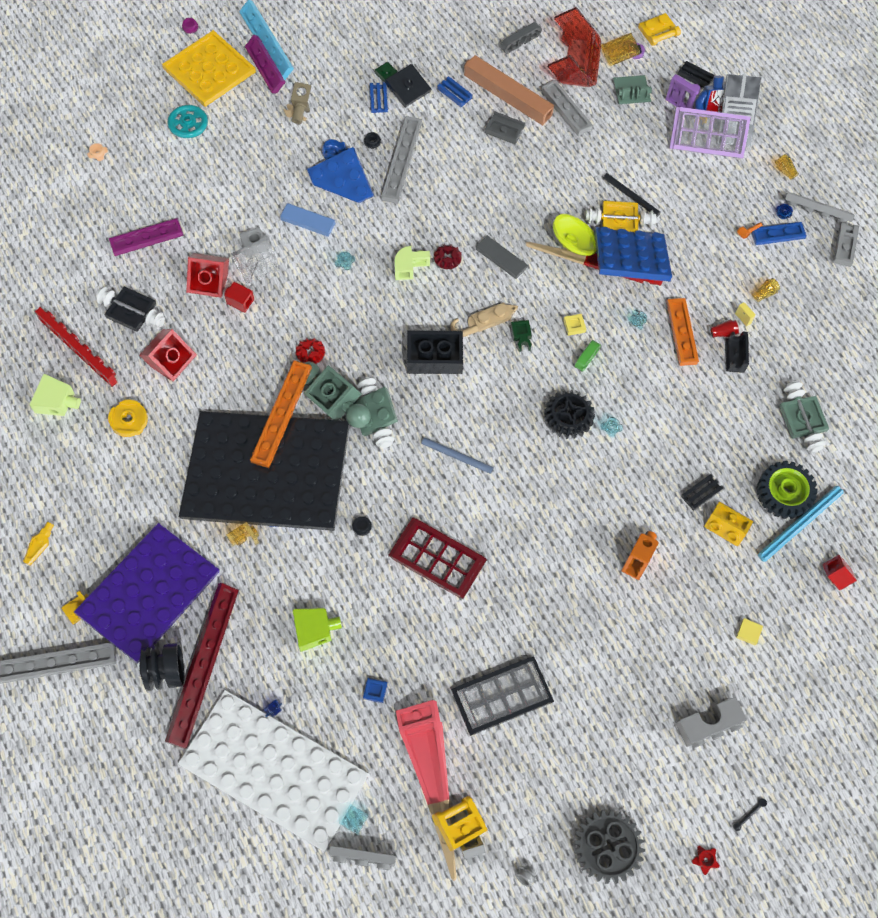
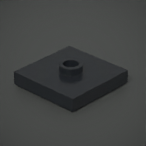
(408, 85)

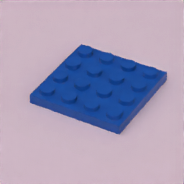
(632, 254)

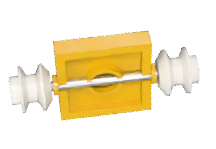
(620, 216)

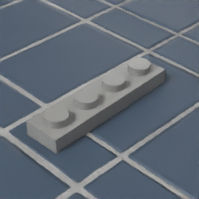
(566, 107)
(811, 205)

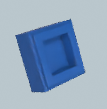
(375, 690)

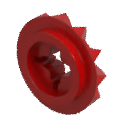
(316, 356)

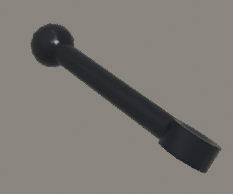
(761, 803)

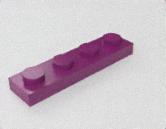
(265, 64)
(146, 237)

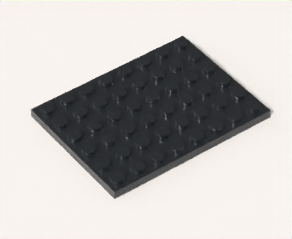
(295, 490)

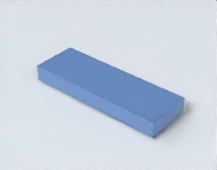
(307, 220)

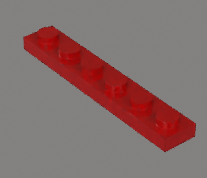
(72, 342)

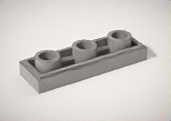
(362, 858)

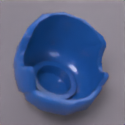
(332, 147)

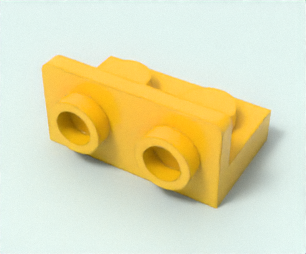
(728, 524)

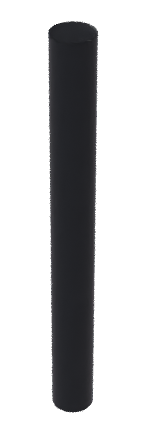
(631, 194)

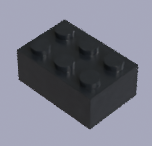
(434, 352)

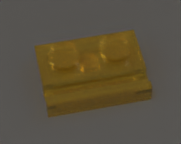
(620, 49)

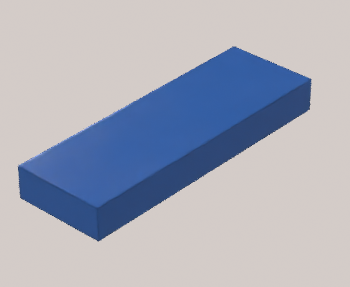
(779, 233)

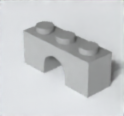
(728, 716)

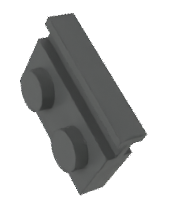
(505, 127)

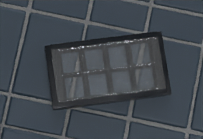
(502, 695)

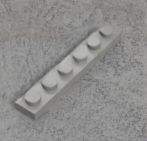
(401, 160)
(57, 662)

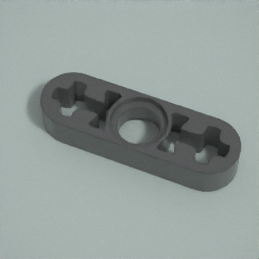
(522, 36)

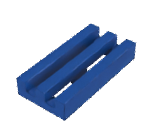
(378, 87)
(456, 89)

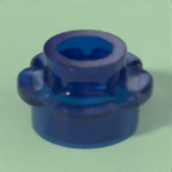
(784, 214)
(273, 708)

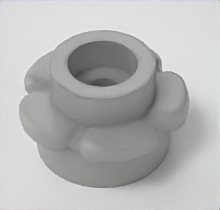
(526, 876)

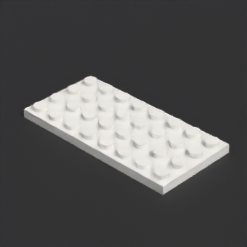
(274, 770)

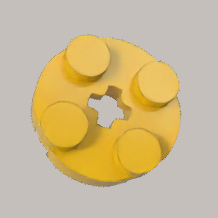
(121, 411)

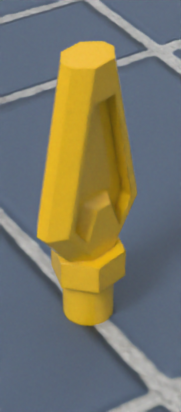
(38, 544)

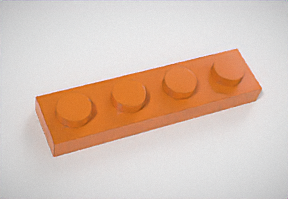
(682, 332)

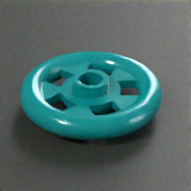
(182, 110)

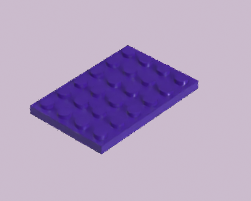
(147, 592)

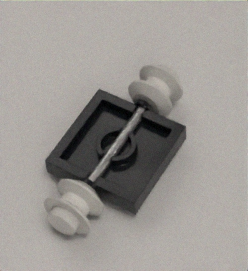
(130, 308)

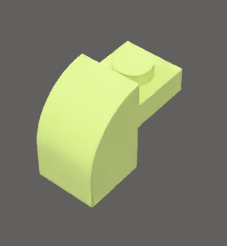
(406, 260)

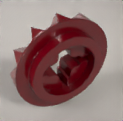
(447, 263)

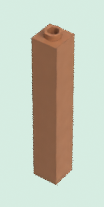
(508, 90)

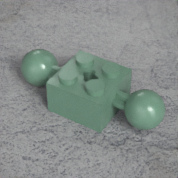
(336, 396)

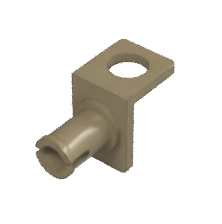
(300, 103)

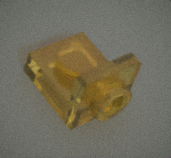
(240, 534)

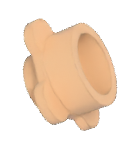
(97, 148)

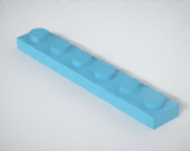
(260, 28)

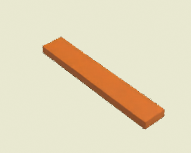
(281, 414)

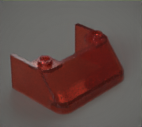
(584, 50)

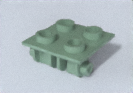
(632, 89)

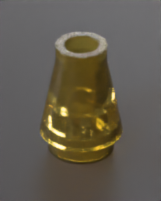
(786, 166)
(767, 289)

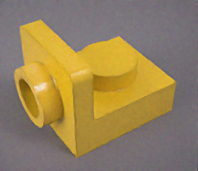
(70, 607)

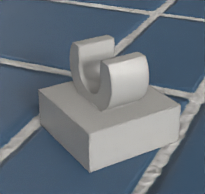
(473, 848)

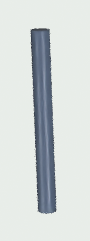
(457, 455)

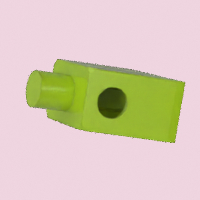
(314, 627)

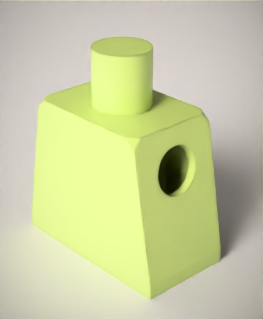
(53, 397)

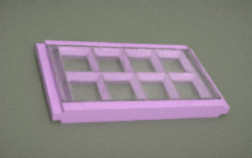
(709, 132)

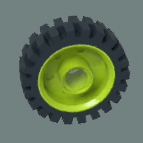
(796, 480)

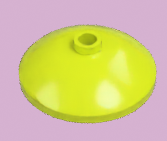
(574, 235)

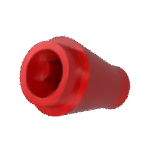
(724, 329)

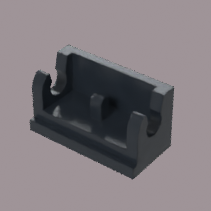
(737, 352)

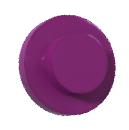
(190, 25)

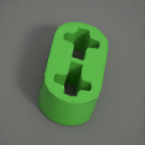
(587, 356)

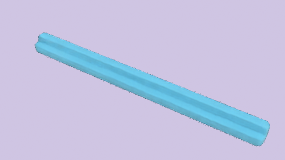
(800, 523)

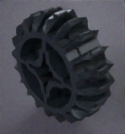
(576, 407)

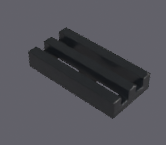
(697, 74)
(713, 483)

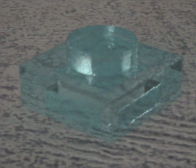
(354, 819)

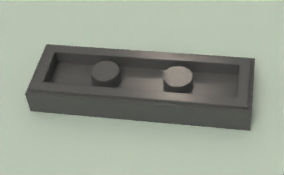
(501, 257)

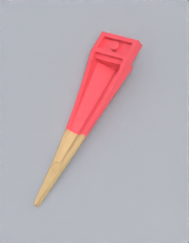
(424, 742)

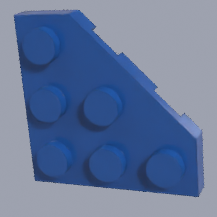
(342, 176)

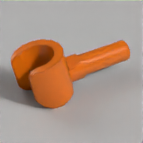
(744, 233)

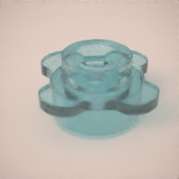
(345, 256)
(638, 319)
(612, 421)

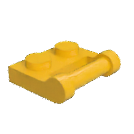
(657, 25)
(462, 830)

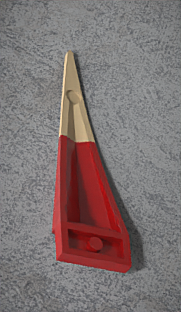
(590, 261)

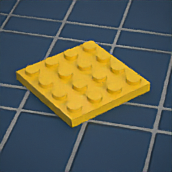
(209, 68)

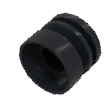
(157, 666)

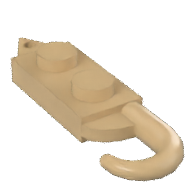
(487, 318)

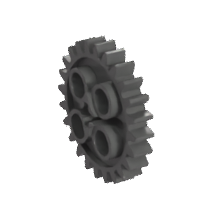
(617, 865)

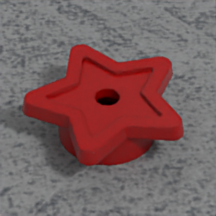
(710, 855)

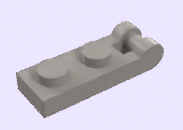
(846, 244)

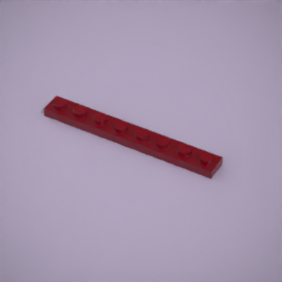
(201, 666)

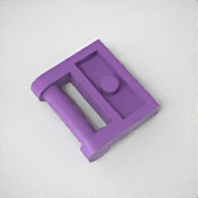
(677, 92)

